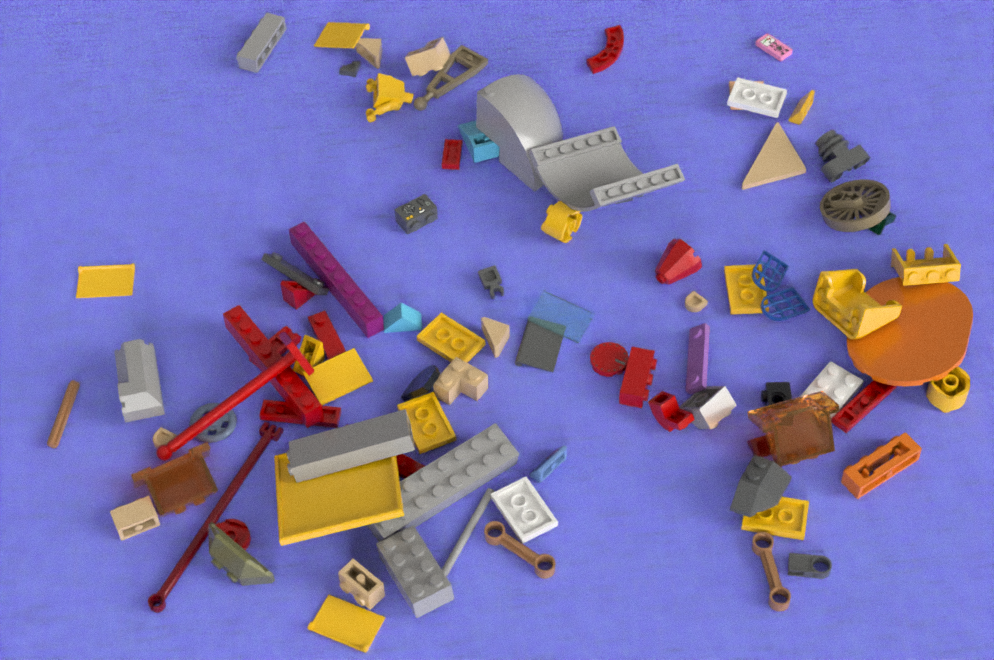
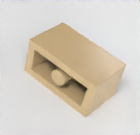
(135, 518)

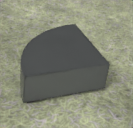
(350, 69)

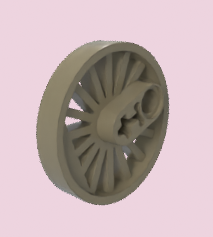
(853, 199)

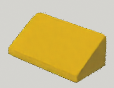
(802, 108)

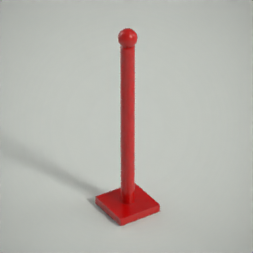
(165, 452)

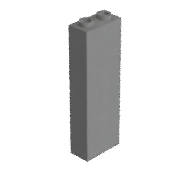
(350, 446)

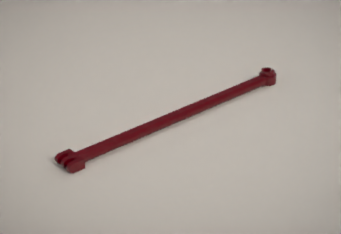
(267, 435)

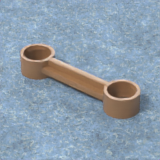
(519, 549)
(771, 571)

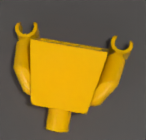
(387, 95)

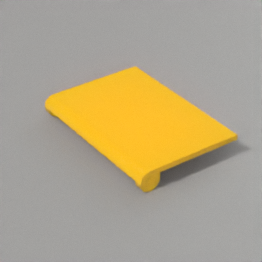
(341, 35)
(105, 281)
(338, 376)
(346, 623)

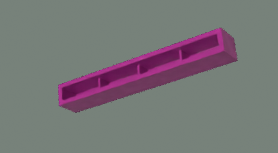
(336, 279)

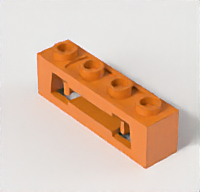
(857, 477)

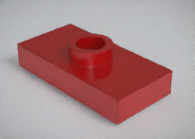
(452, 154)

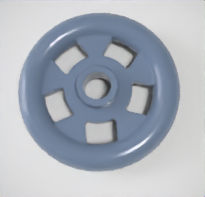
(221, 433)

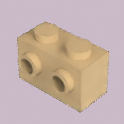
(361, 584)

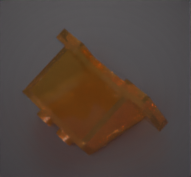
(797, 427)
(178, 481)

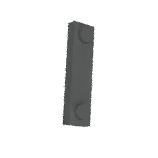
(313, 284)

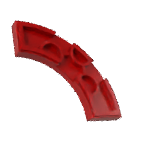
(611, 53)

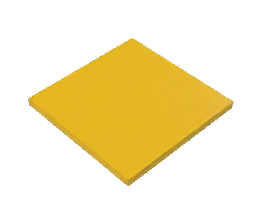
(336, 500)

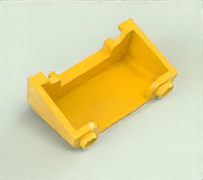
(846, 305)

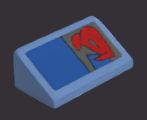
(546, 467)

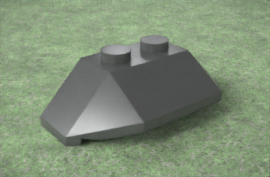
(760, 487)

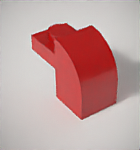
(667, 412)

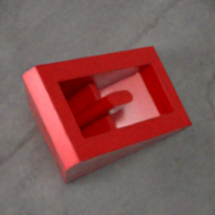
(295, 294)

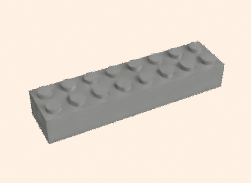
(450, 479)

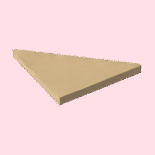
(775, 161)

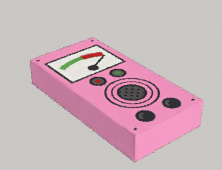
(774, 47)

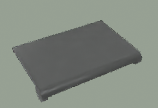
(539, 347)

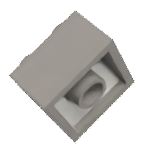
(709, 406)

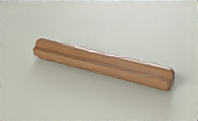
(63, 414)

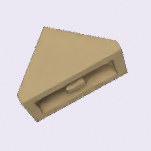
(370, 50)
(495, 334)

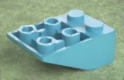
(478, 143)

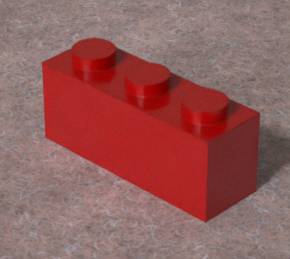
(637, 377)

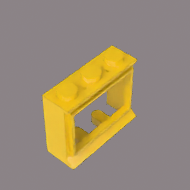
(928, 269)

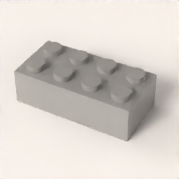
(415, 571)

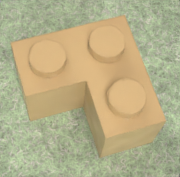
(428, 58)
(459, 378)

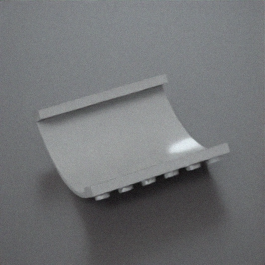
(596, 171)

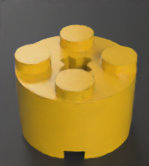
(561, 221)
(949, 392)

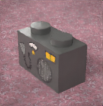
(416, 214)

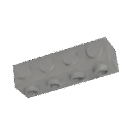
(261, 42)

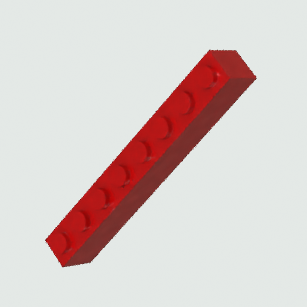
(264, 355)

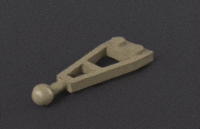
(465, 57)

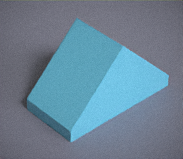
(402, 319)

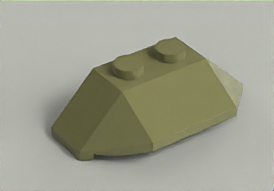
(235, 560)

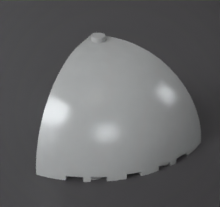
(517, 119)

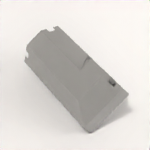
(138, 381)

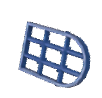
(762, 274)
(785, 299)

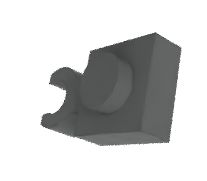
(491, 279)

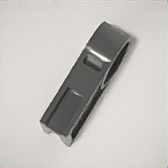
(802, 565)

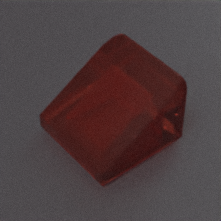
(759, 446)

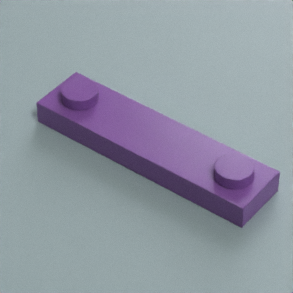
(697, 358)

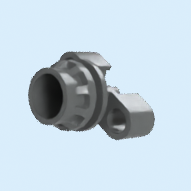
(833, 148)

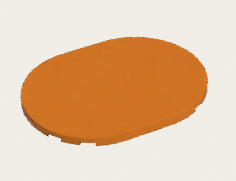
(924, 339)

